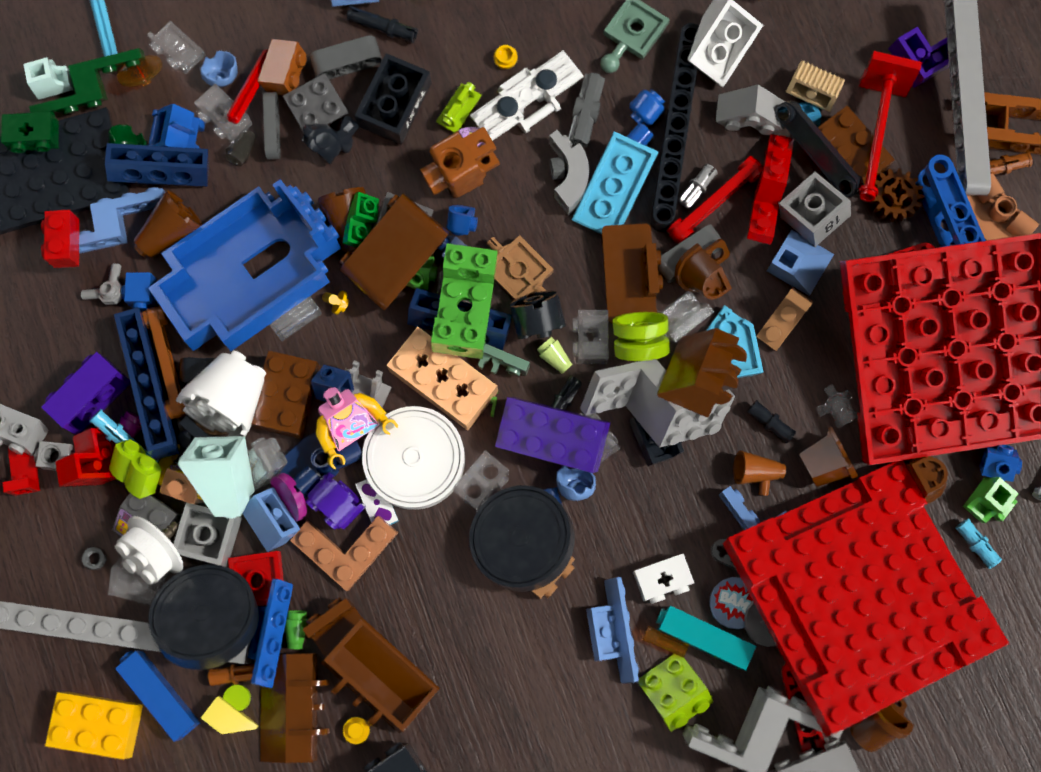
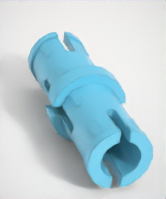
(978, 543)

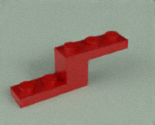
(770, 189)

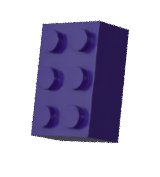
(85, 393)

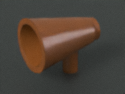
(754, 468)

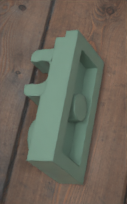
(513, 364)

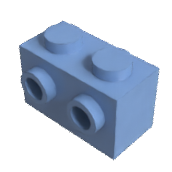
(270, 519)

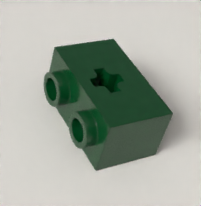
(30, 132)

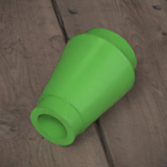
(294, 627)

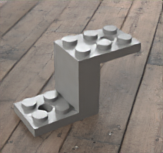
(637, 388)
(758, 734)

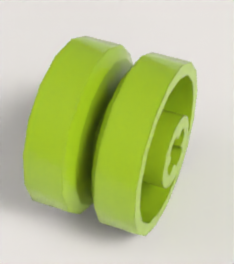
(641, 336)

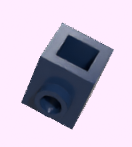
(331, 377)

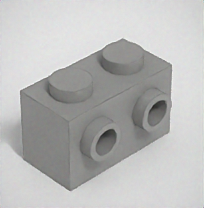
(20, 431)

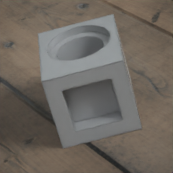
(45, 450)

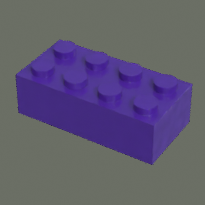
(552, 434)

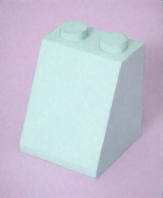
(220, 473)

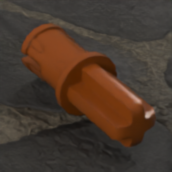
(230, 674)

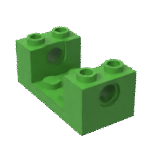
(470, 277)

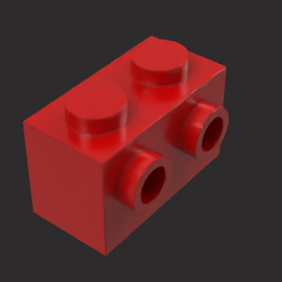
(60, 238)

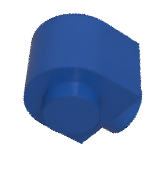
(461, 220)

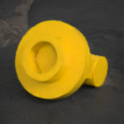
(339, 302)

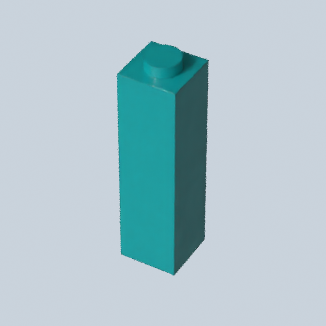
(705, 637)

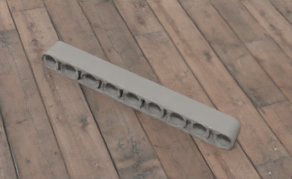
(968, 96)

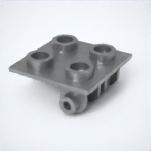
(315, 102)

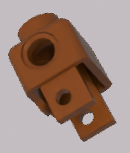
(459, 164)

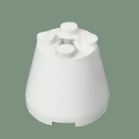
(224, 394)

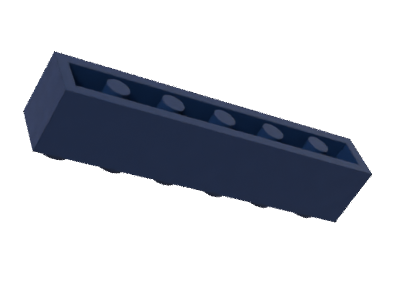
(146, 384)

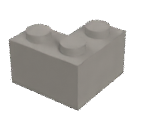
(749, 107)

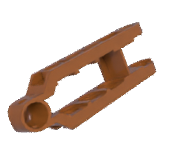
(1017, 107)

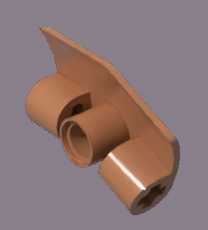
(998, 224)

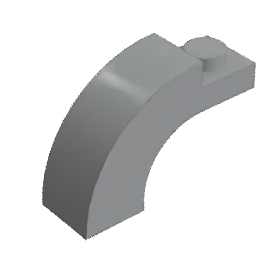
(576, 162)

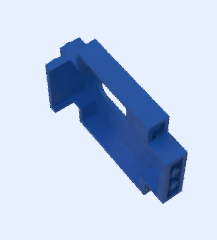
(212, 289)

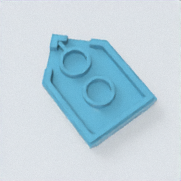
(742, 328)

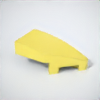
(226, 718)

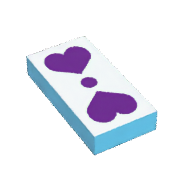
(375, 504)

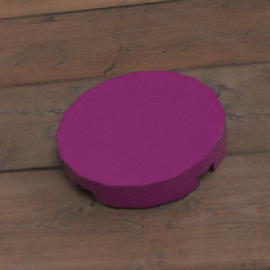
(292, 500)

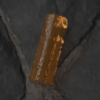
(665, 641)

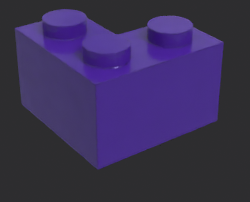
(915, 47)

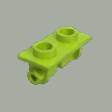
(459, 107)

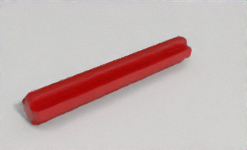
(247, 91)

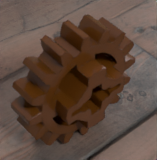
(904, 189)

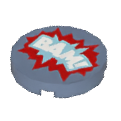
(729, 602)

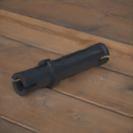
(388, 26)

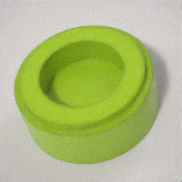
(238, 697)

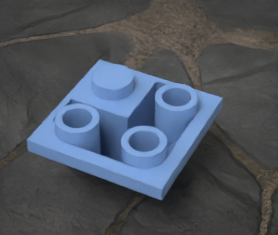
(800, 263)

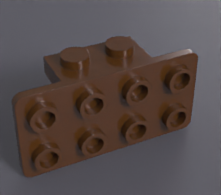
(630, 269)

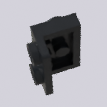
(649, 449)

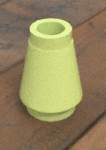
(554, 354)

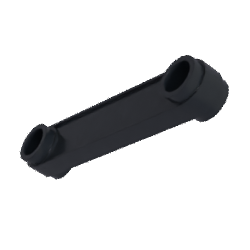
(818, 148)

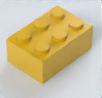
(94, 725)

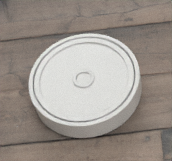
(415, 462)

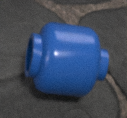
(646, 107)

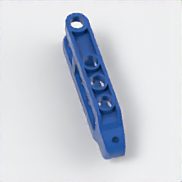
(942, 199)

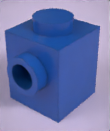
(136, 290)

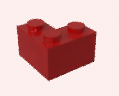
(89, 462)

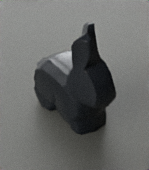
(327, 141)

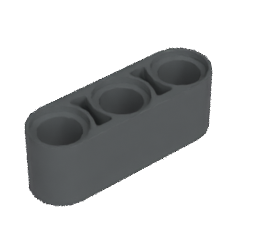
(346, 57)
(669, 260)

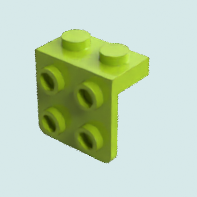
(675, 691)

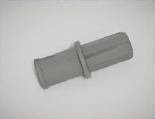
(697, 186)

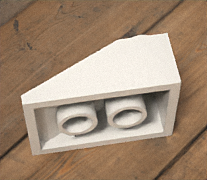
(723, 39)

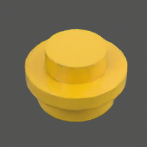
(505, 57)
(356, 730)

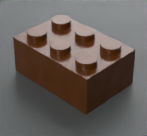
(853, 142)
(285, 395)

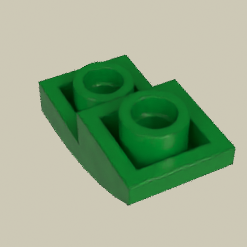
(360, 219)

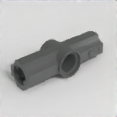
(586, 109)

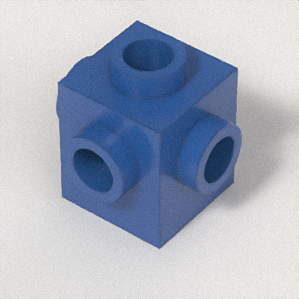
(1000, 462)

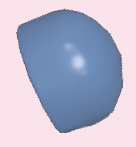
(219, 69)
(575, 483)

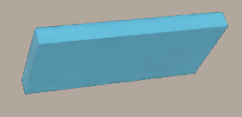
(615, 183)

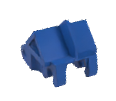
(179, 127)

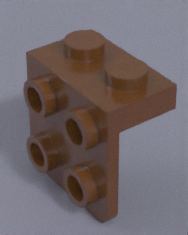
(333, 625)

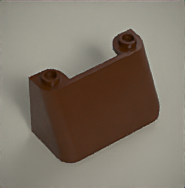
(393, 251)

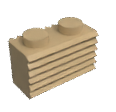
(815, 86)

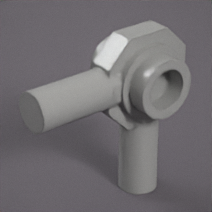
(109, 291)

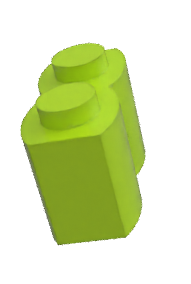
(135, 468)

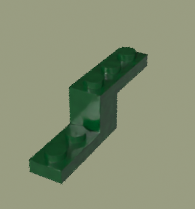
(89, 83)

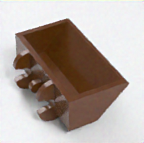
(701, 369)
(379, 676)
(291, 711)

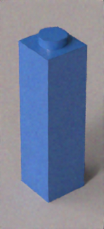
(157, 694)

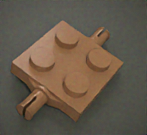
(519, 268)

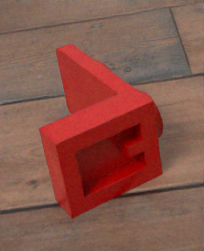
(23, 475)

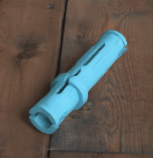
(111, 429)

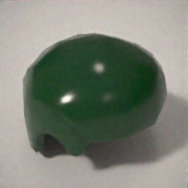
(124, 135)

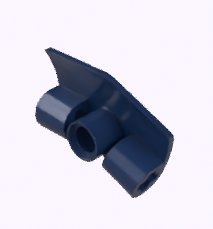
(307, 462)

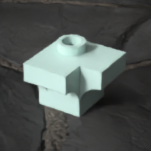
(47, 78)

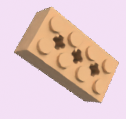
(444, 394)

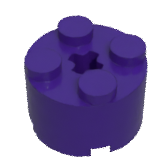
(335, 501)

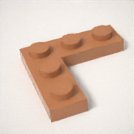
(348, 566)

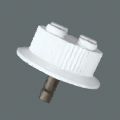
(149, 550)

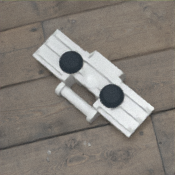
(521, 90)

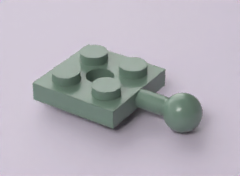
(634, 41)

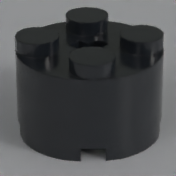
(537, 314)

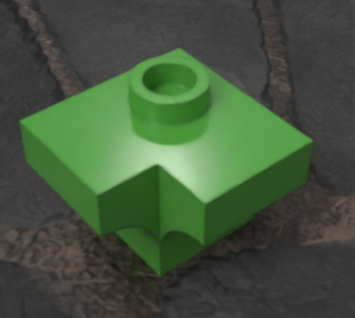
(991, 499)

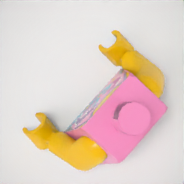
(346, 419)

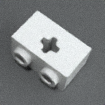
(673, 567)

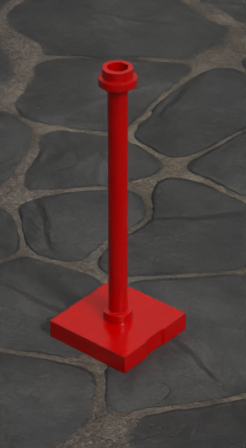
(890, 76)

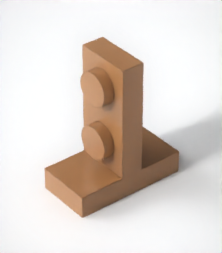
(784, 318)

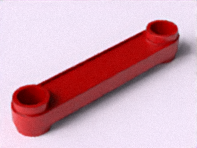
(749, 171)

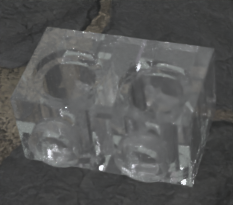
(476, 477)

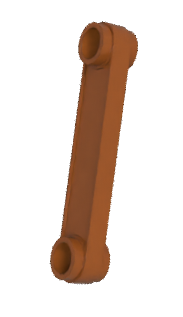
(155, 320)

